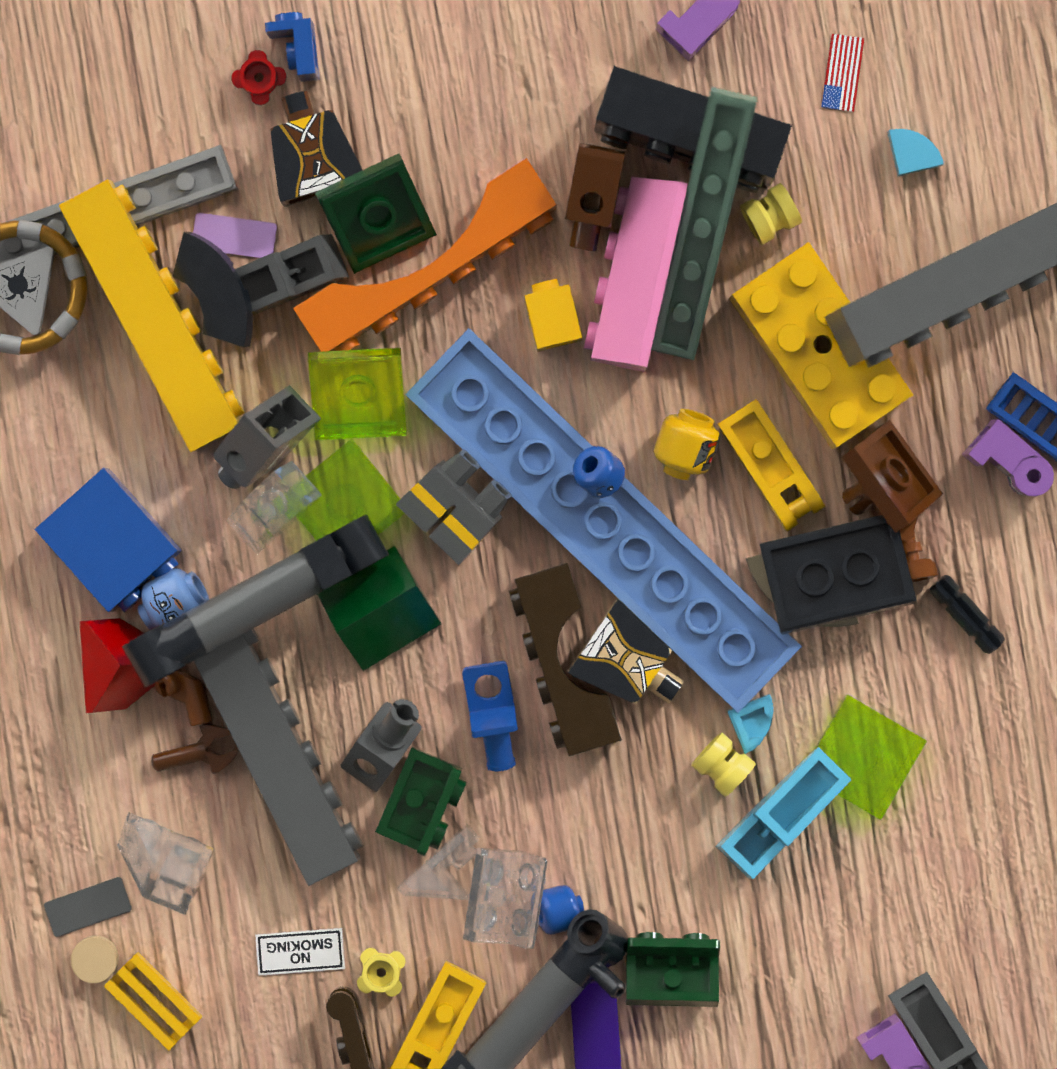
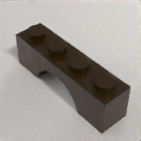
(583, 716)

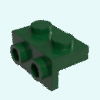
(420, 801)
(672, 970)

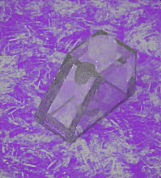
(273, 506)

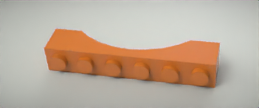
(509, 206)

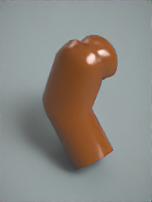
(189, 691)

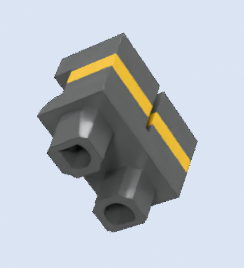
(474, 512)

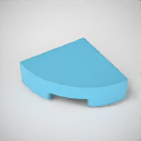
(913, 152)
(752, 722)

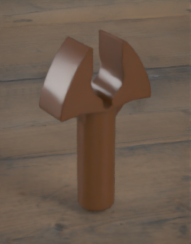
(197, 752)

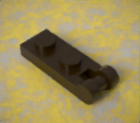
(353, 1045)

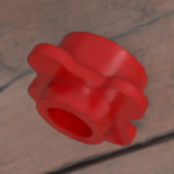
(258, 64)

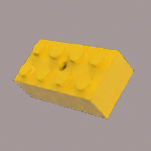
(786, 315)

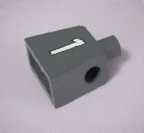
(251, 451)

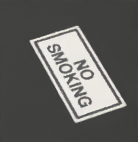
(300, 951)

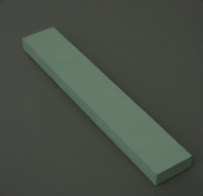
(703, 222)

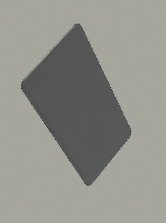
(87, 906)

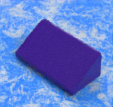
(595, 1029)

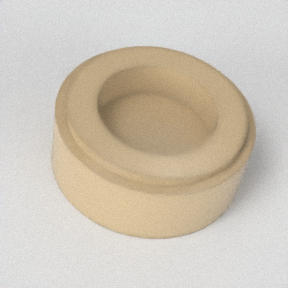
(94, 959)

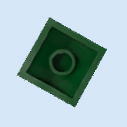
(379, 610)

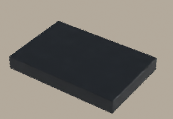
(837, 574)

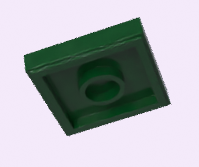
(376, 213)

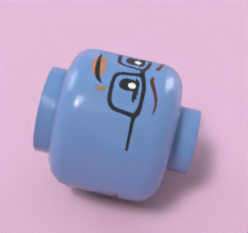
(170, 597)

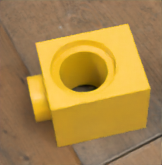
(552, 315)

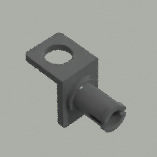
(383, 742)

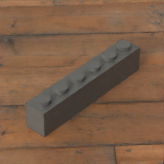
(947, 290)
(279, 759)

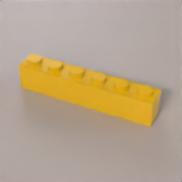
(151, 314)

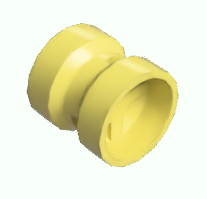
(771, 214)
(723, 764)

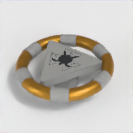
(26, 286)

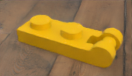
(770, 463)
(441, 1018)

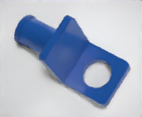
(493, 716)

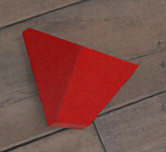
(107, 672)

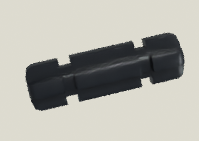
(967, 614)

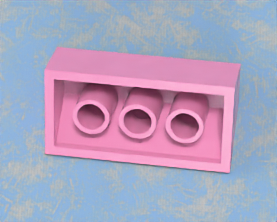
(637, 273)

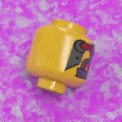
(686, 444)

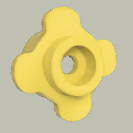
(388, 983)

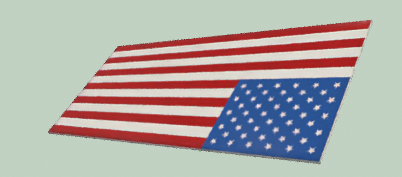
(842, 72)

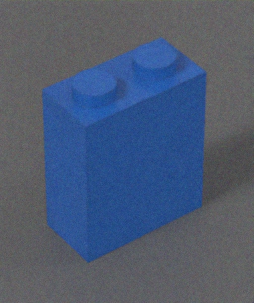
(109, 541)

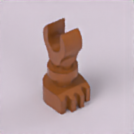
(919, 568)

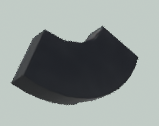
(218, 289)

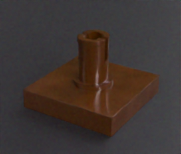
(889, 478)

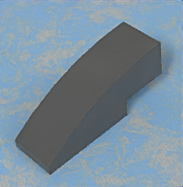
(292, 272)
(935, 1026)

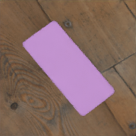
(236, 234)

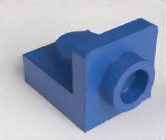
(303, 51)

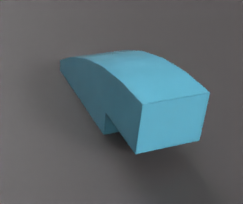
(783, 813)

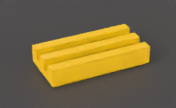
(140, 1013)

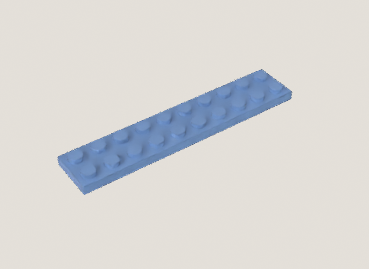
(615, 537)

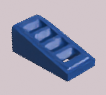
(1004, 397)

